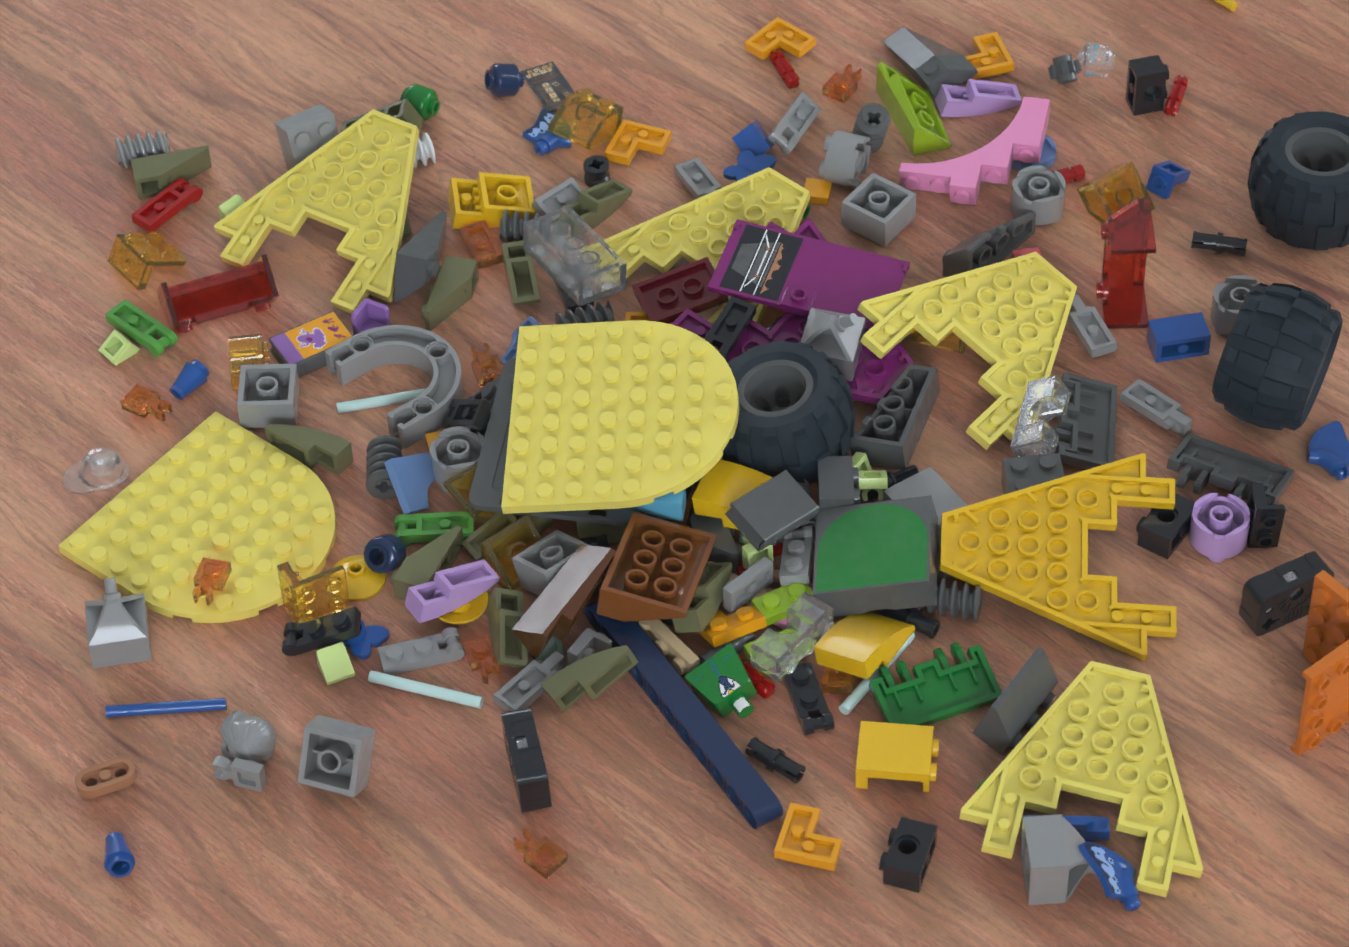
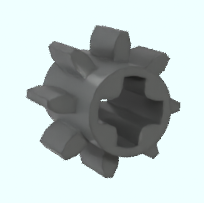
(1064, 69)

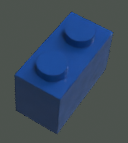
(1178, 337)

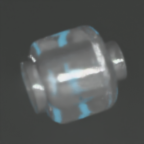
(1096, 60)

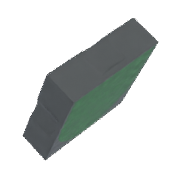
(876, 556)

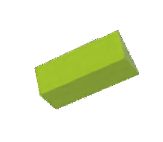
(911, 111)

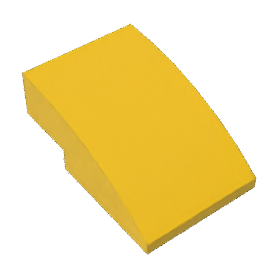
(488, 197)
(723, 486)
(862, 643)

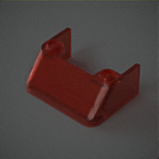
(1127, 240)
(218, 295)

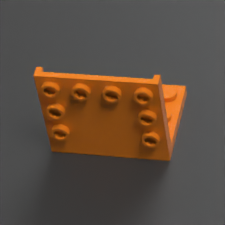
(1327, 680)

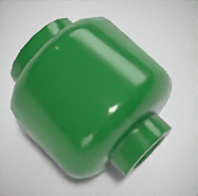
(422, 99)

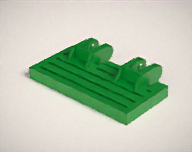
(937, 688)

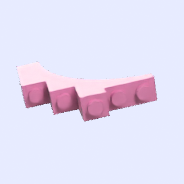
(991, 163)

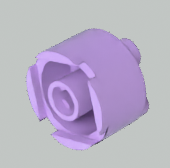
(1219, 526)

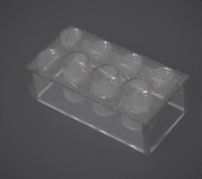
(574, 256)

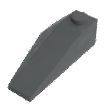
(929, 61)
(989, 246)
(419, 258)

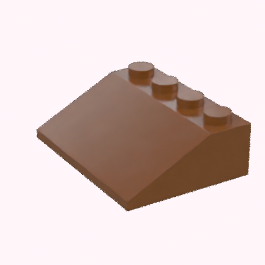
(654, 570)

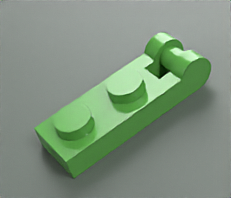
(141, 327)
(431, 525)

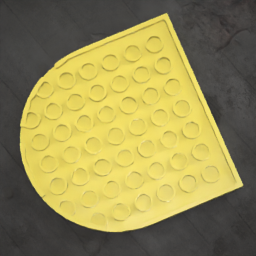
(613, 415)
(213, 499)

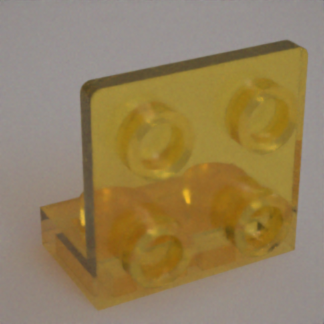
(315, 595)

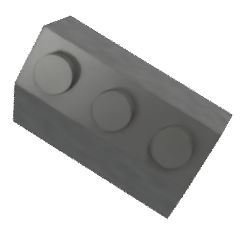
(1018, 704)

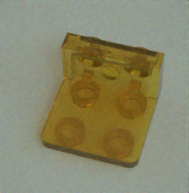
(138, 253)

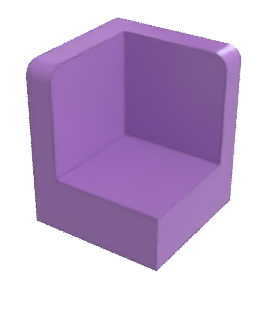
(369, 315)

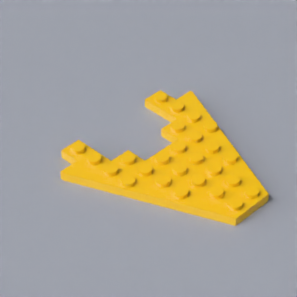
(1036, 551)

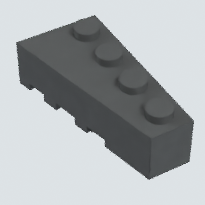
(899, 420)

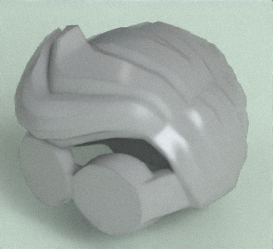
(247, 737)

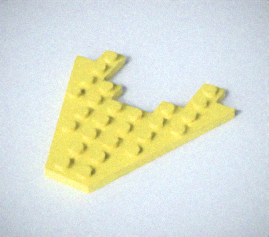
(349, 183)
(706, 223)
(1002, 311)
(1103, 744)

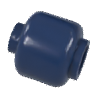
(503, 79)
(384, 553)

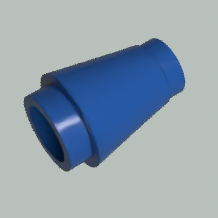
(190, 378)
(118, 855)

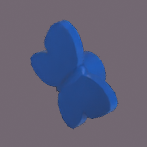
(748, 164)
(369, 637)

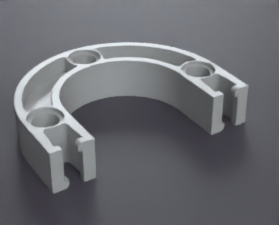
(404, 346)

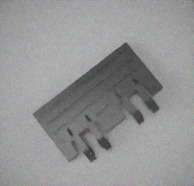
(1089, 423)
(1226, 467)

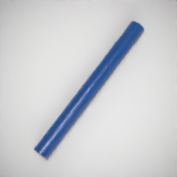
(166, 707)

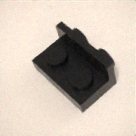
(1265, 519)

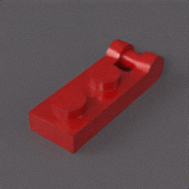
(166, 204)

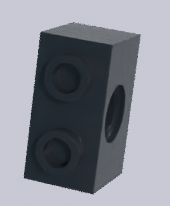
(1146, 85)
(1165, 528)
(909, 854)

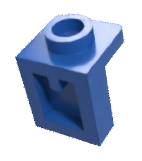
(1165, 177)

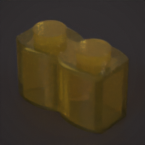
(246, 351)

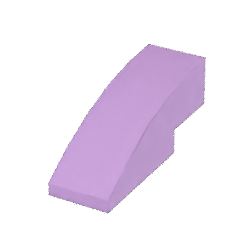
(976, 98)
(450, 590)

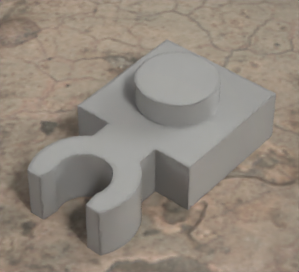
(243, 772)

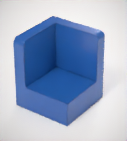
(753, 139)

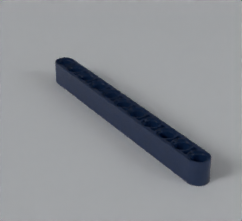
(692, 721)

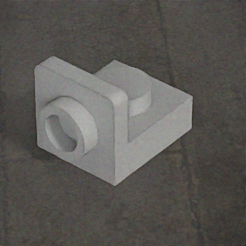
(587, 644)

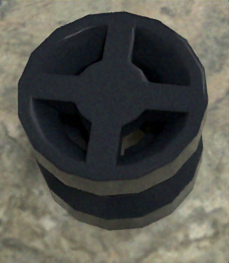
(596, 170)

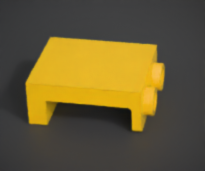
(896, 753)

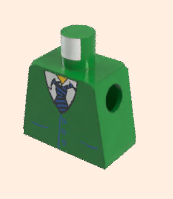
(724, 683)

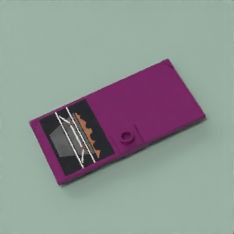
(802, 272)

